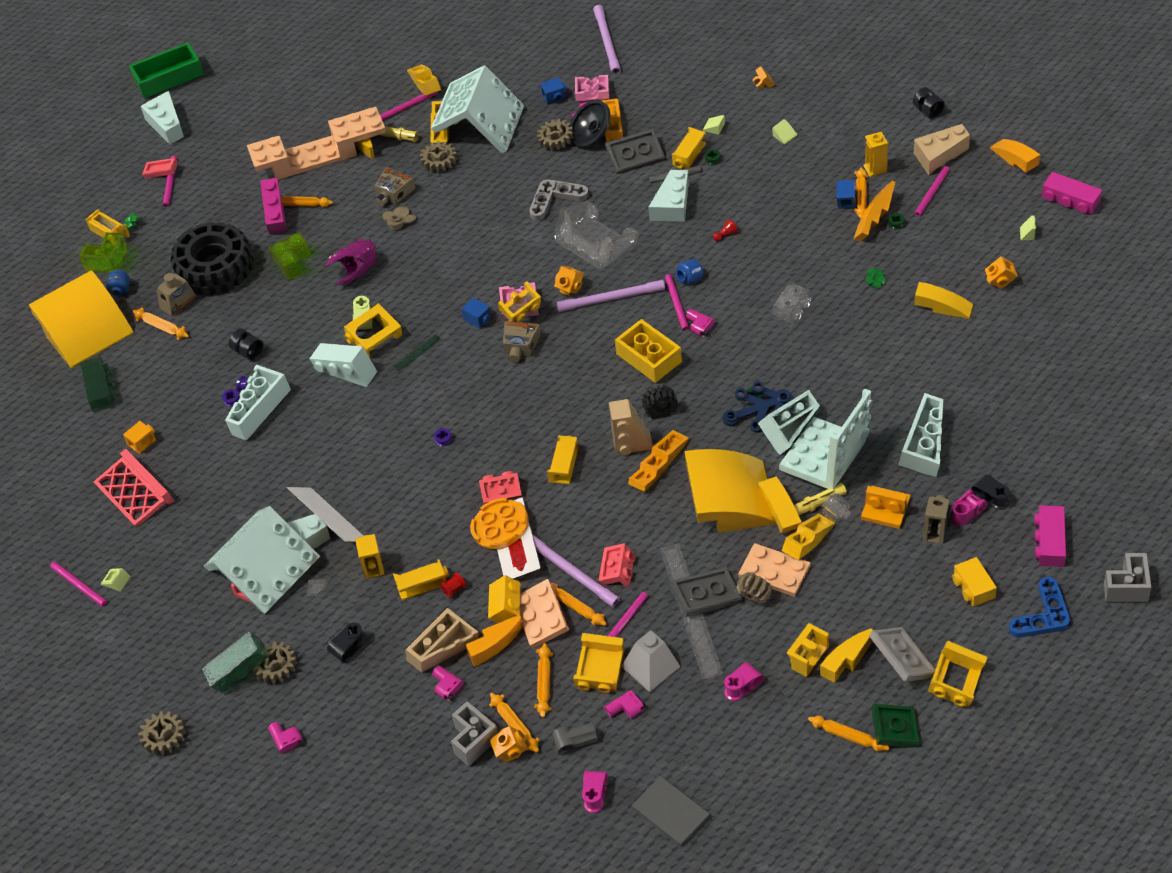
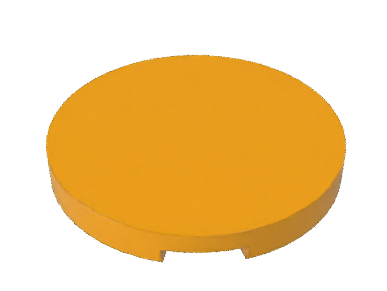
(499, 523)

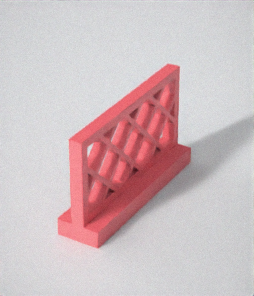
(147, 481)

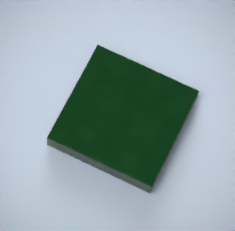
(895, 725)

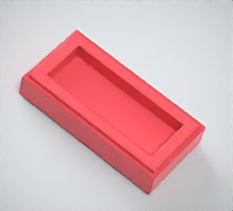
(160, 168)

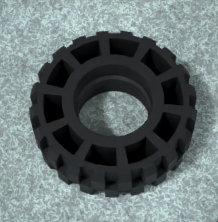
(208, 241)

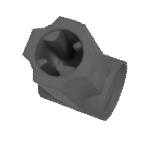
(569, 739)

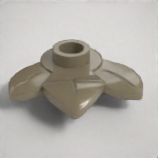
(398, 217)

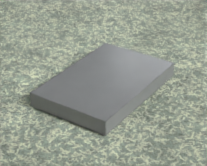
(902, 654)

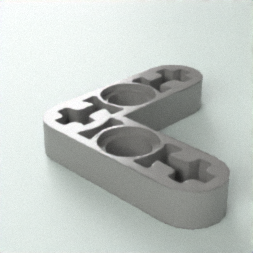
(554, 191)

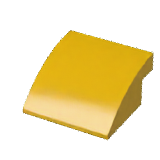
(81, 319)
(727, 489)

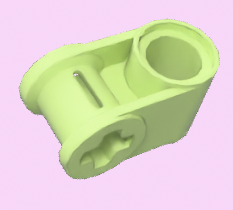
(361, 305)

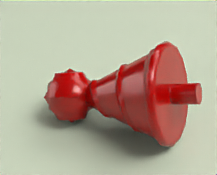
(728, 229)

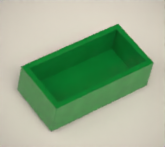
(166, 70)

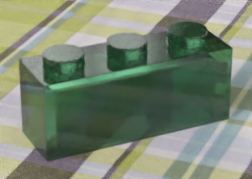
(97, 384)
(235, 662)

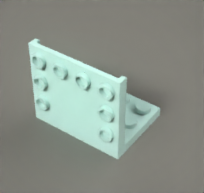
(484, 103)
(826, 449)
(264, 558)

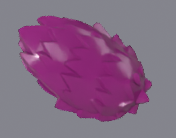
(355, 259)

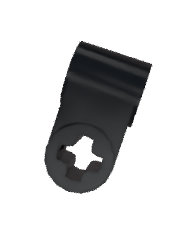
(992, 490)
(345, 643)

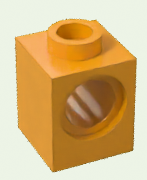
(140, 437)

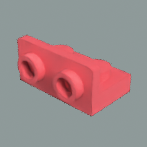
(500, 487)
(617, 565)

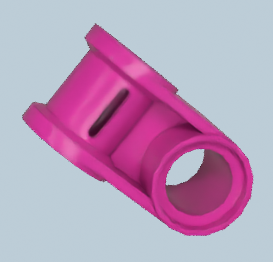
(967, 508)
(742, 682)
(594, 790)

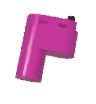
(701, 322)
(448, 684)
(628, 703)
(286, 739)

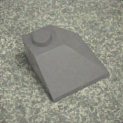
(650, 661)

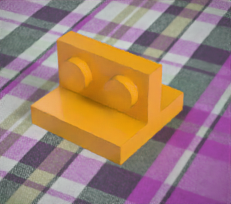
(885, 506)

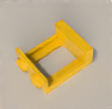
(390, 325)
(963, 657)

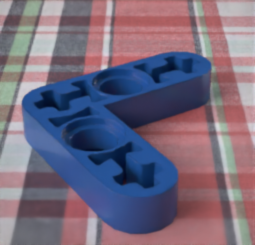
(1047, 618)

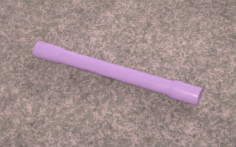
(613, 61)
(571, 304)
(603, 593)

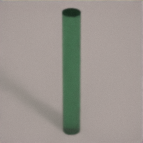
(418, 351)

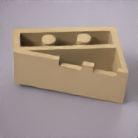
(941, 147)
(628, 429)
(440, 641)

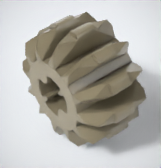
(754, 588)

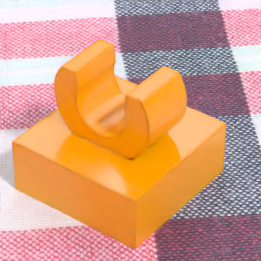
(763, 79)

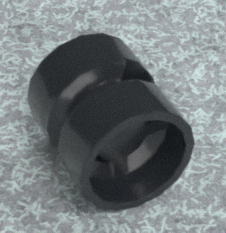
(928, 102)
(246, 344)

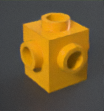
(1001, 272)
(568, 280)
(508, 744)

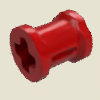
(453, 585)

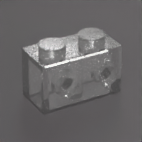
(791, 303)

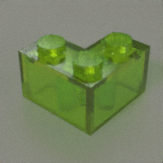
(288, 253)
(106, 256)

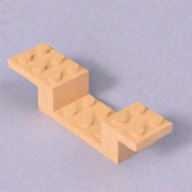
(321, 152)

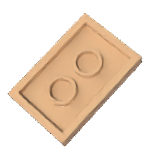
(777, 568)
(541, 614)

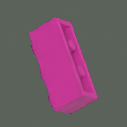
(1071, 193)
(273, 205)
(1050, 536)

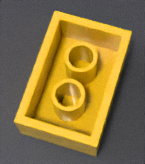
(648, 350)

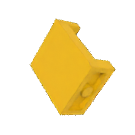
(599, 663)

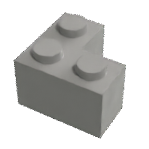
(1131, 583)
(474, 733)

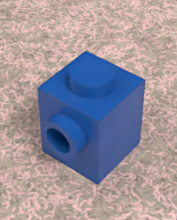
(553, 91)
(846, 194)
(476, 313)

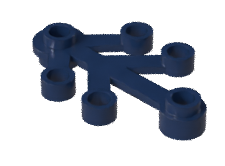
(760, 405)

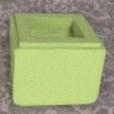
(715, 124)
(784, 132)
(1028, 229)
(116, 579)

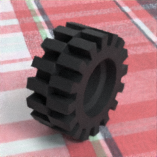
(659, 402)

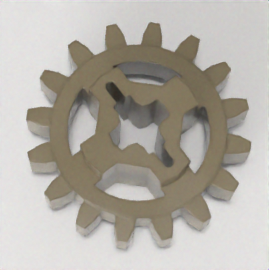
(555, 134)
(438, 156)
(275, 665)
(160, 730)

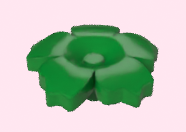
(131, 220)
(875, 277)

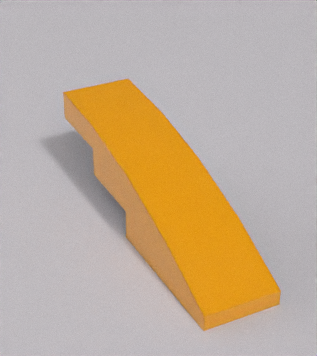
(615, 129)
(875, 210)
(657, 462)

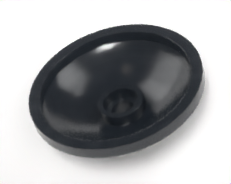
(590, 123)

